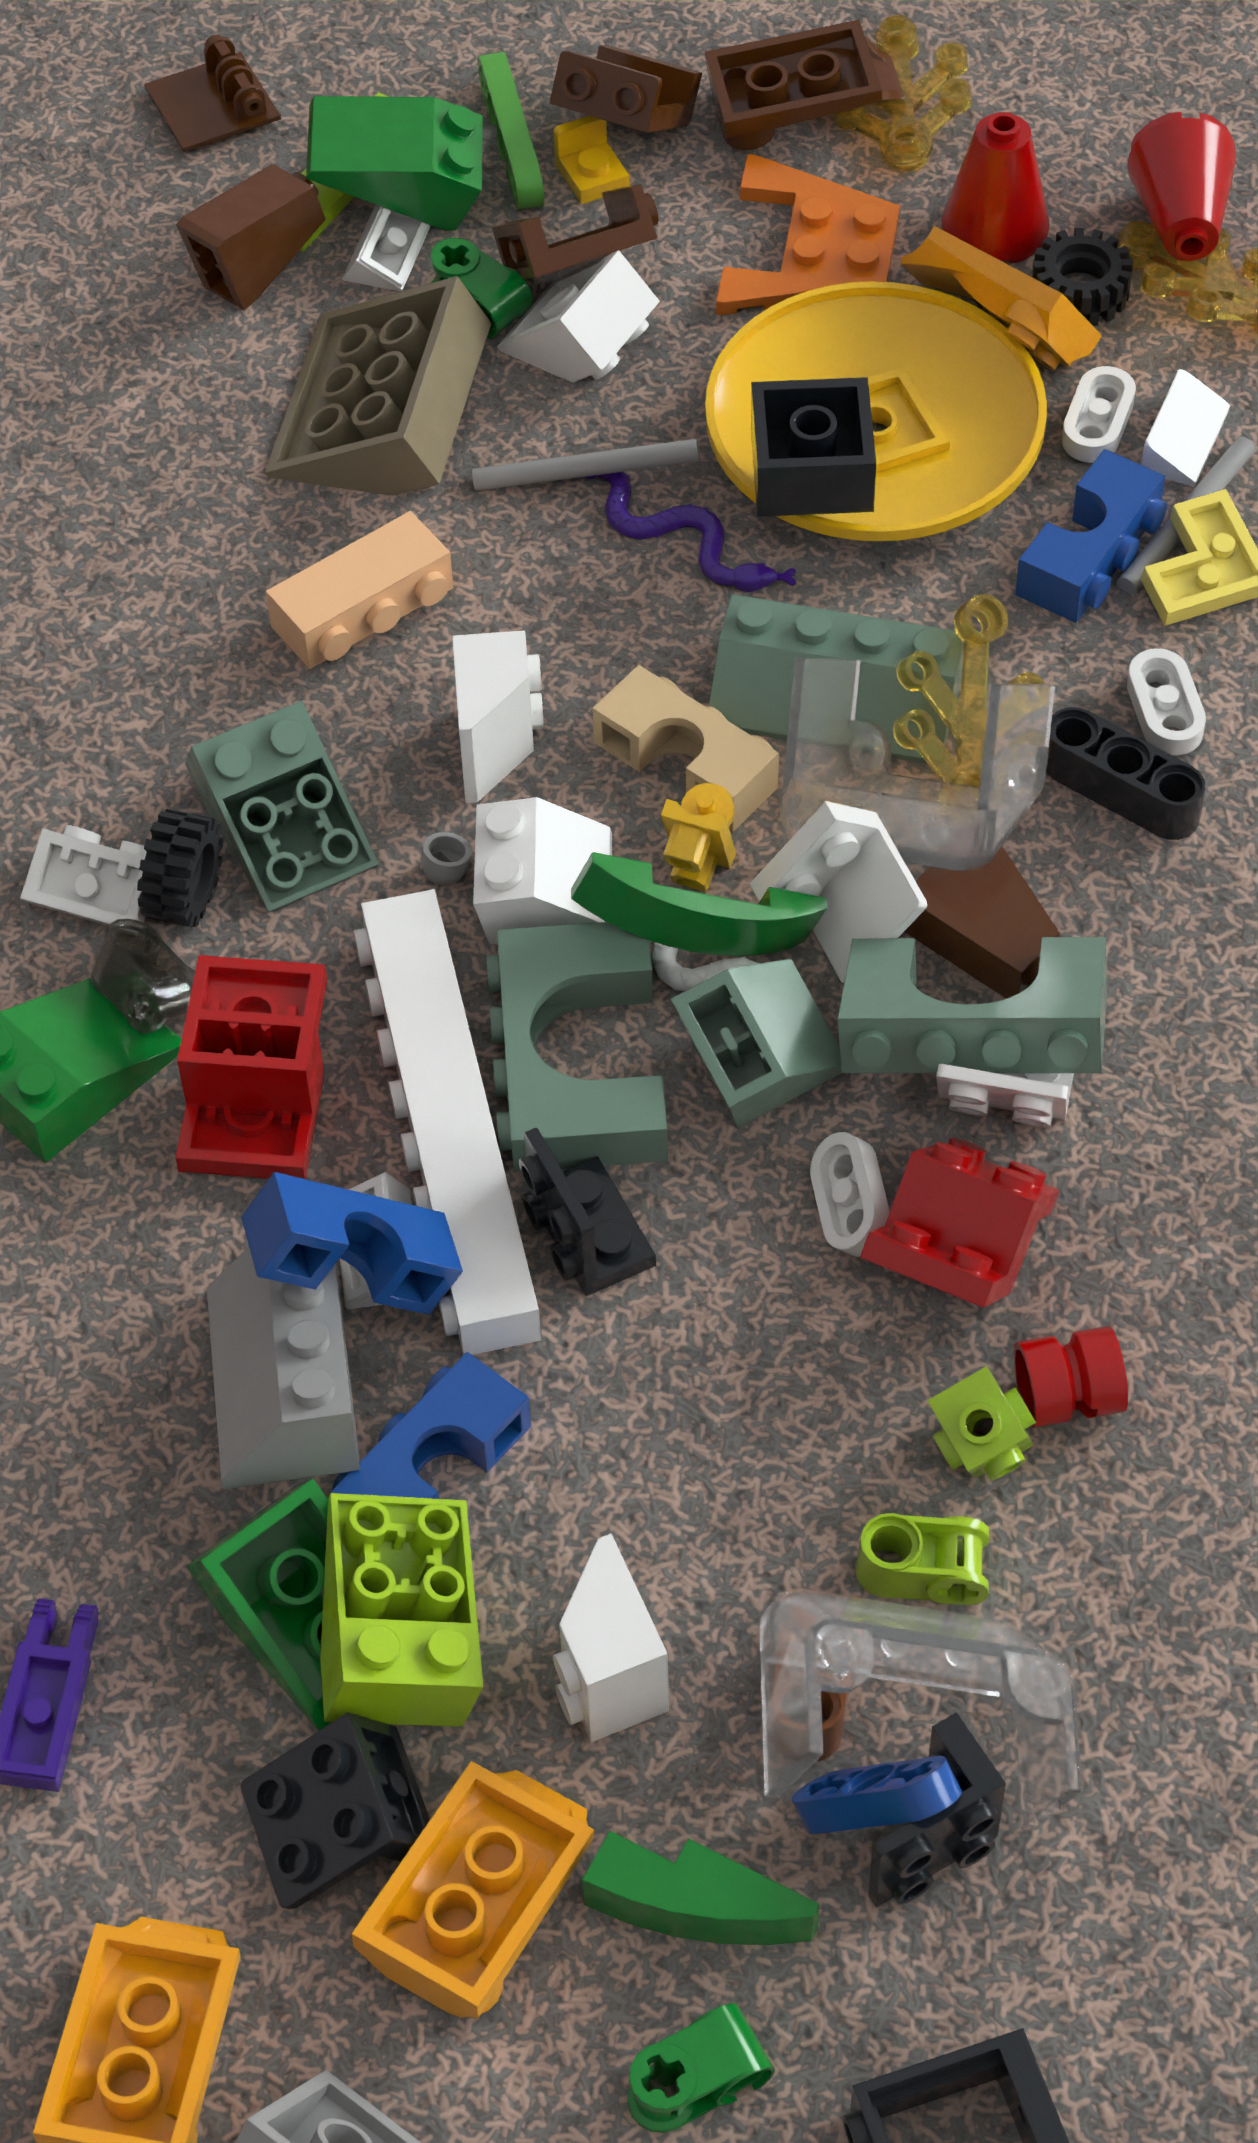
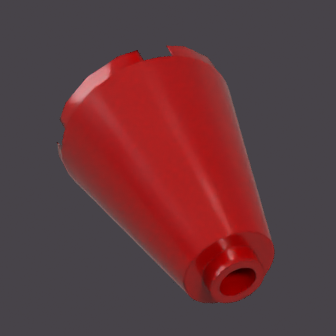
(1184, 180)
(999, 192)

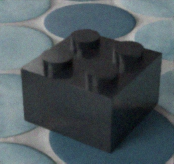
(813, 447)

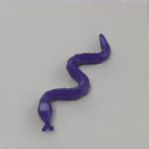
(744, 577)

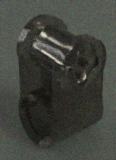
(142, 976)

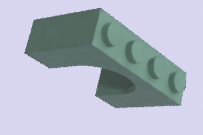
(541, 978)
(1044, 1029)

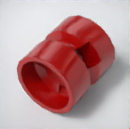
(1071, 1376)

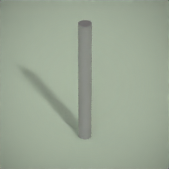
(586, 464)
(1167, 537)

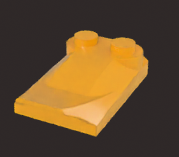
(1028, 308)
(474, 1889)
(139, 2035)

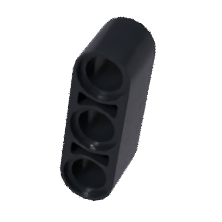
(1125, 774)

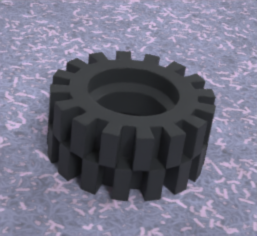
(1087, 256)
(179, 867)

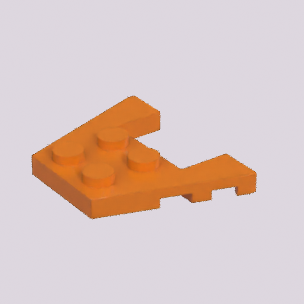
(831, 237)

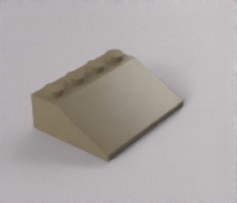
(383, 391)

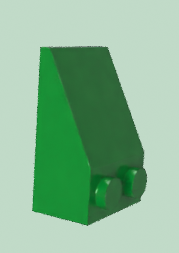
(398, 154)
(71, 1064)
(271, 1590)

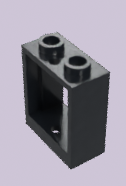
(1000, 2058)

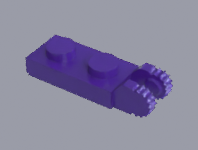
(44, 1699)

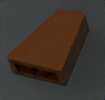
(251, 233)
(984, 923)

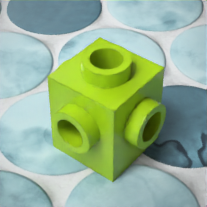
(965, 1408)

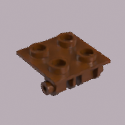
(212, 98)

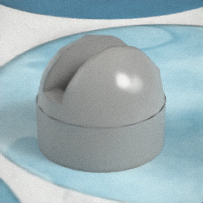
(452, 857)

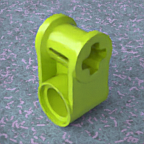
(929, 1558)

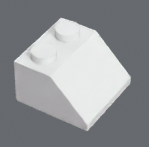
(583, 320)
(495, 706)
(529, 861)
(610, 1650)

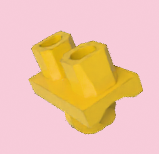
(699, 835)

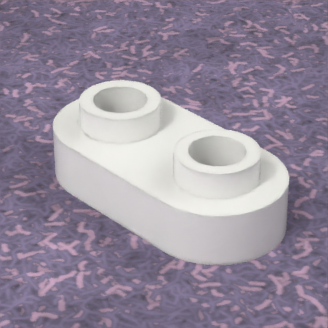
(1095, 416)
(1169, 705)
(846, 1200)

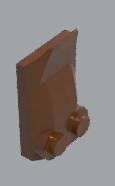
(796, 80)

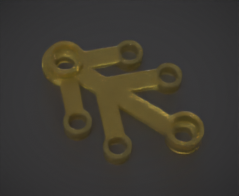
(909, 142)
(1200, 283)
(965, 717)

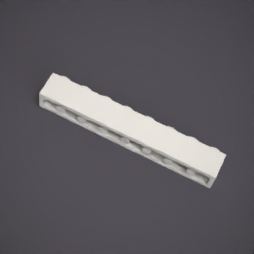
(448, 1119)

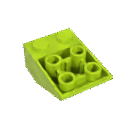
(399, 1611)

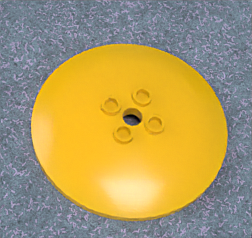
(941, 377)

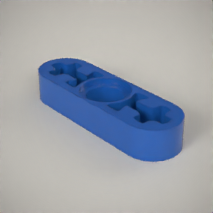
(877, 1795)

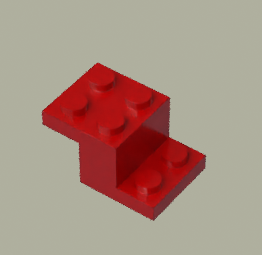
(251, 1067)
(962, 1221)

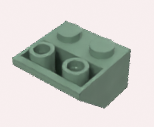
(759, 1036)

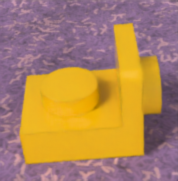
(587, 158)

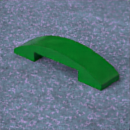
(625, 896)

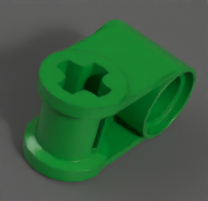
(494, 287)
(707, 2064)

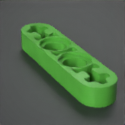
(511, 130)

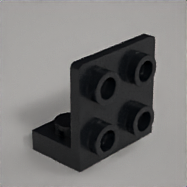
(585, 1217)
(334, 1806)
(960, 1833)

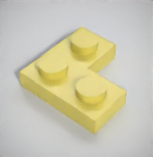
(1218, 565)

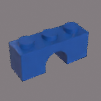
(1074, 569)
(306, 1226)
(461, 1414)

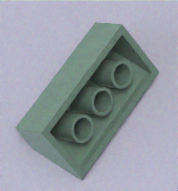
(766, 636)

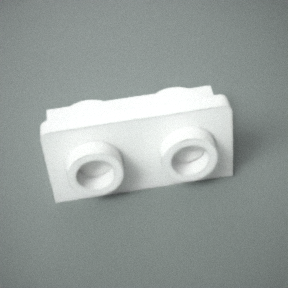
(85, 878)

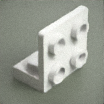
(858, 869)
(1031, 1096)

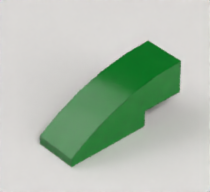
(696, 1896)

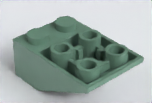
(280, 806)

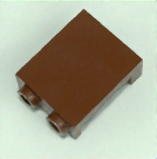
(626, 89)
(631, 223)

